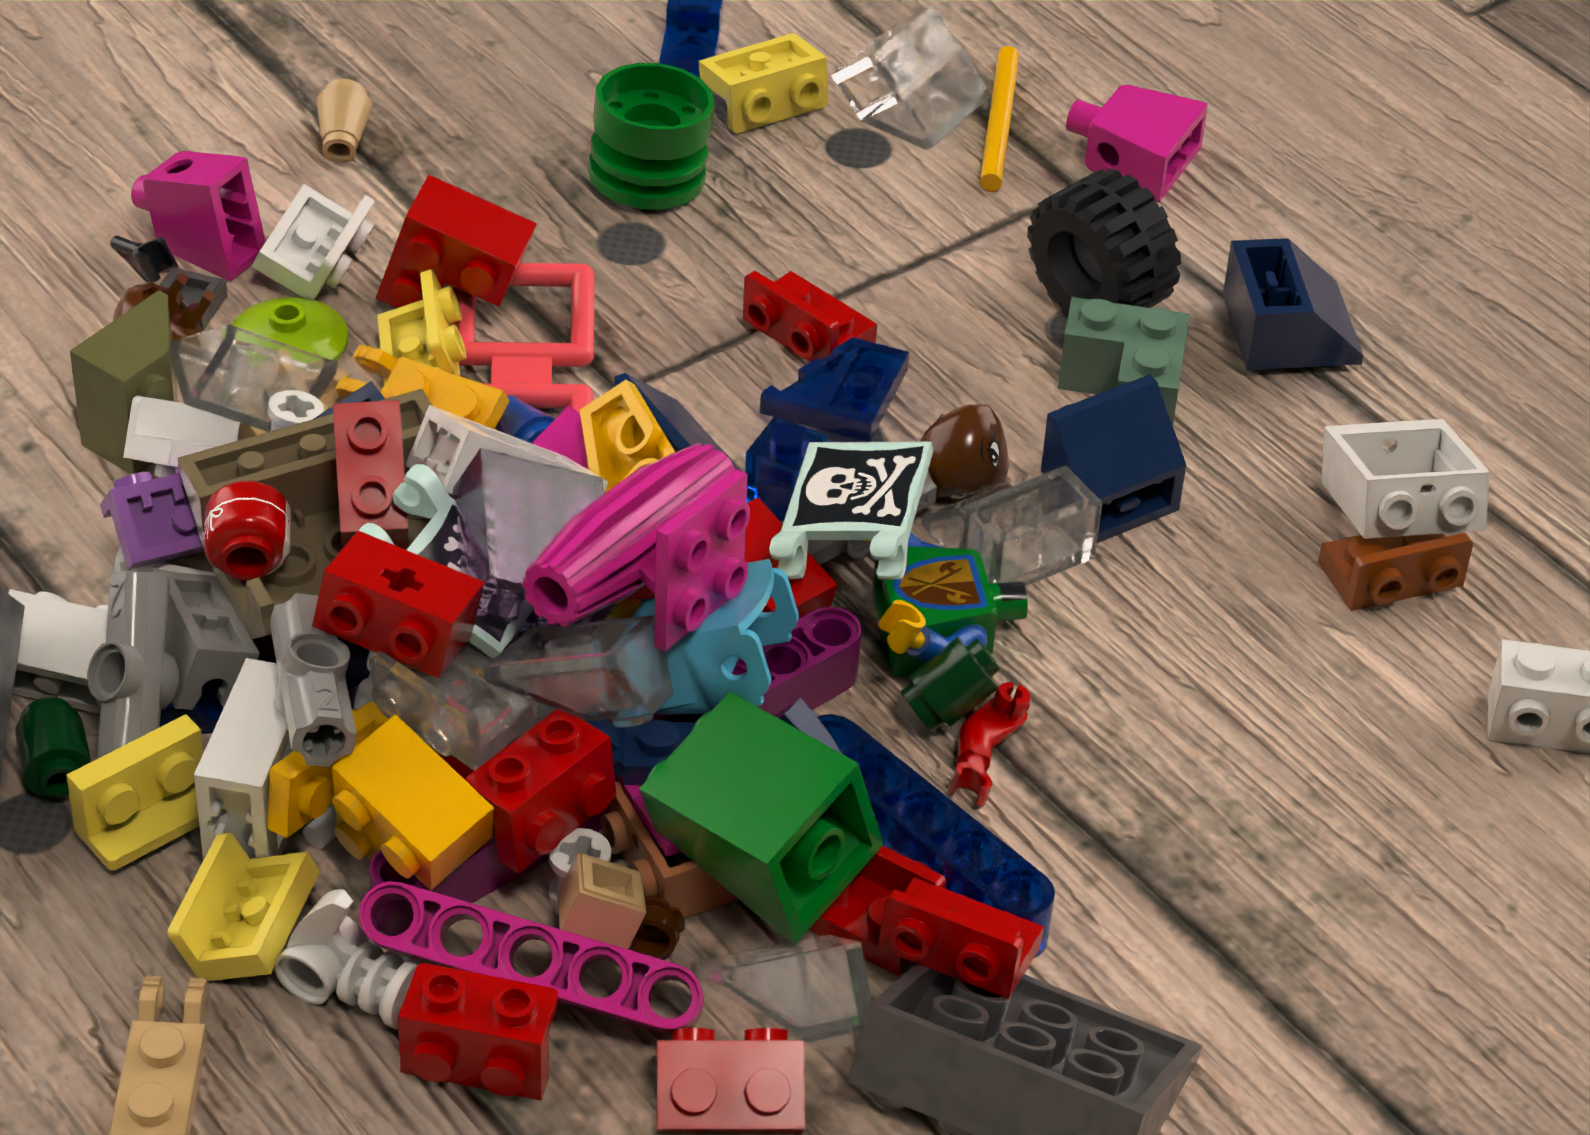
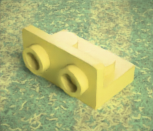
(768, 81)
(138, 794)

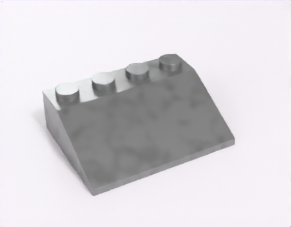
(1017, 1062)

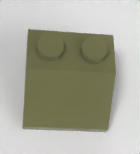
(115, 366)

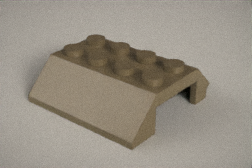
(304, 469)

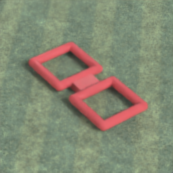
(526, 367)

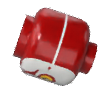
(247, 529)

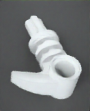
(334, 953)

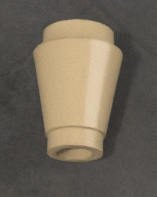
(342, 116)

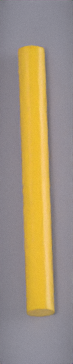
(999, 119)

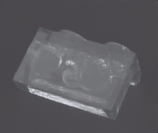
(453, 713)

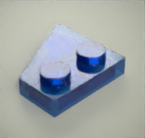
(842, 391)

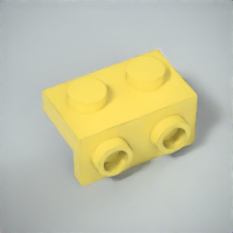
(425, 328)
(240, 910)

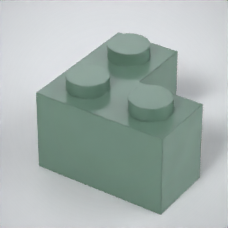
(1120, 343)

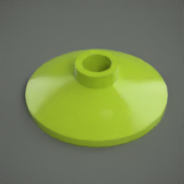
(298, 323)

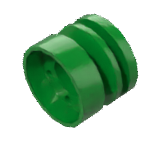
(650, 135)

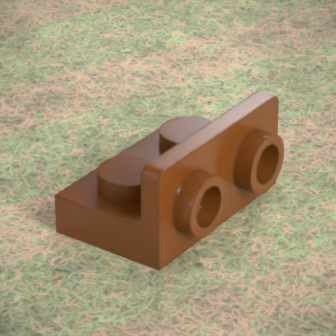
(1395, 567)

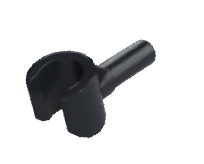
(150, 256)

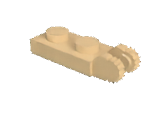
(162, 1064)

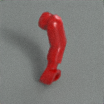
(983, 732)

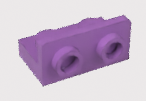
(152, 518)

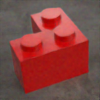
(461, 240)

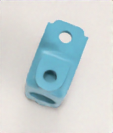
(706, 657)

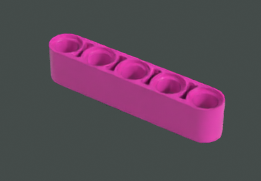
(505, 933)

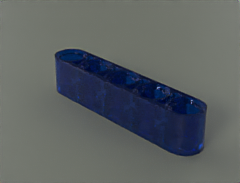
(936, 831)

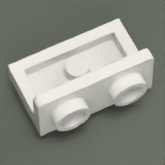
(311, 242)
(169, 429)

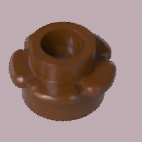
(659, 929)

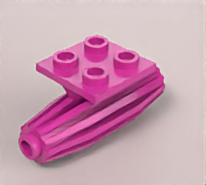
(661, 527)

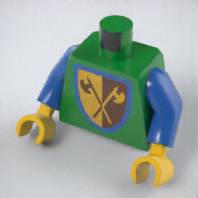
(941, 599)

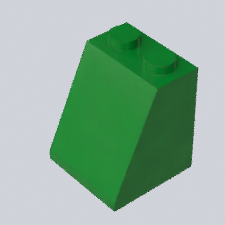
(765, 813)

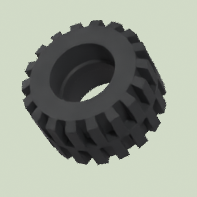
(1104, 243)

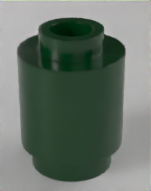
(952, 683)
(50, 745)

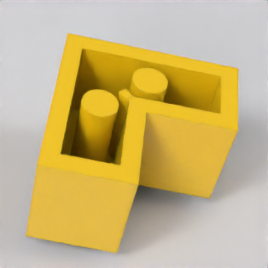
(407, 804)

